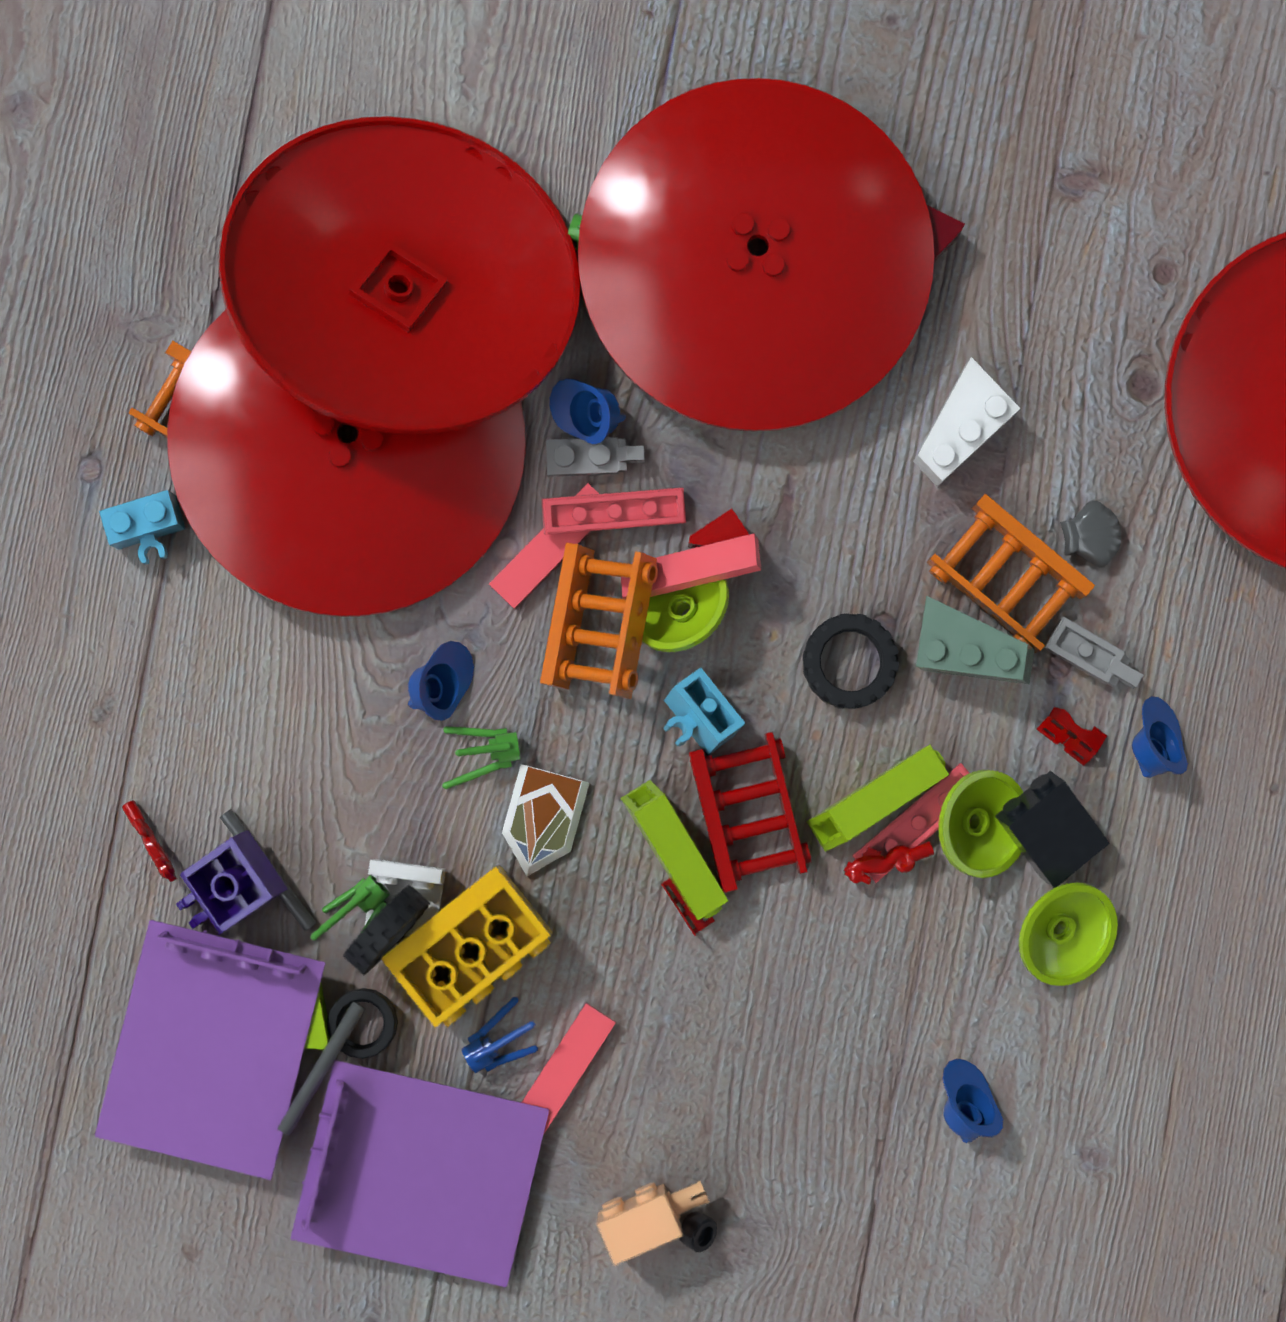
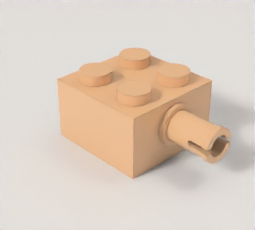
(646, 1219)

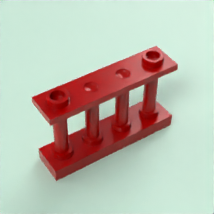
(715, 801)

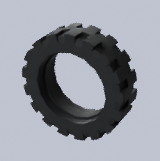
(850, 623)
(386, 929)

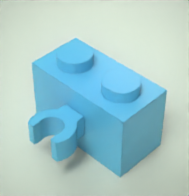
(143, 523)
(702, 713)

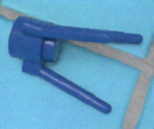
(482, 1052)

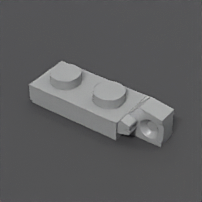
(581, 458)
(1092, 654)

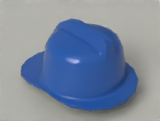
(584, 410)
(442, 681)
(1159, 742)
(970, 1103)

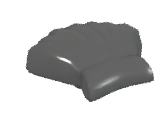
(1093, 534)

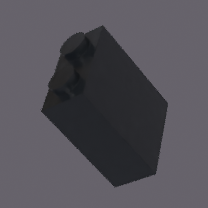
(1052, 829)

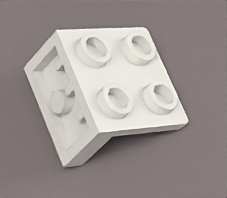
(423, 879)

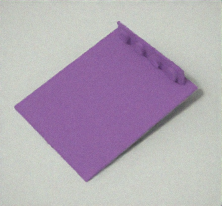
(210, 1049)
(419, 1173)

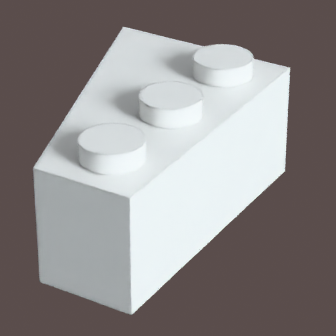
(966, 421)

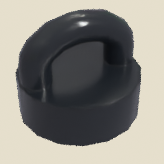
(698, 1231)

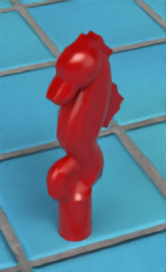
(151, 844)
(872, 862)

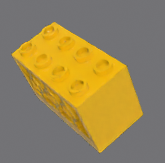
(443, 943)

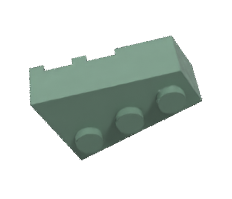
(969, 647)

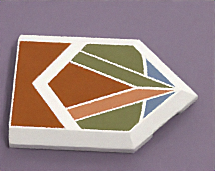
(543, 816)

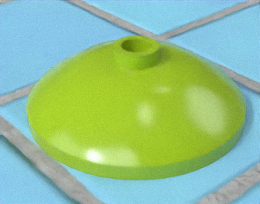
(673, 632)
(982, 845)
(1079, 941)

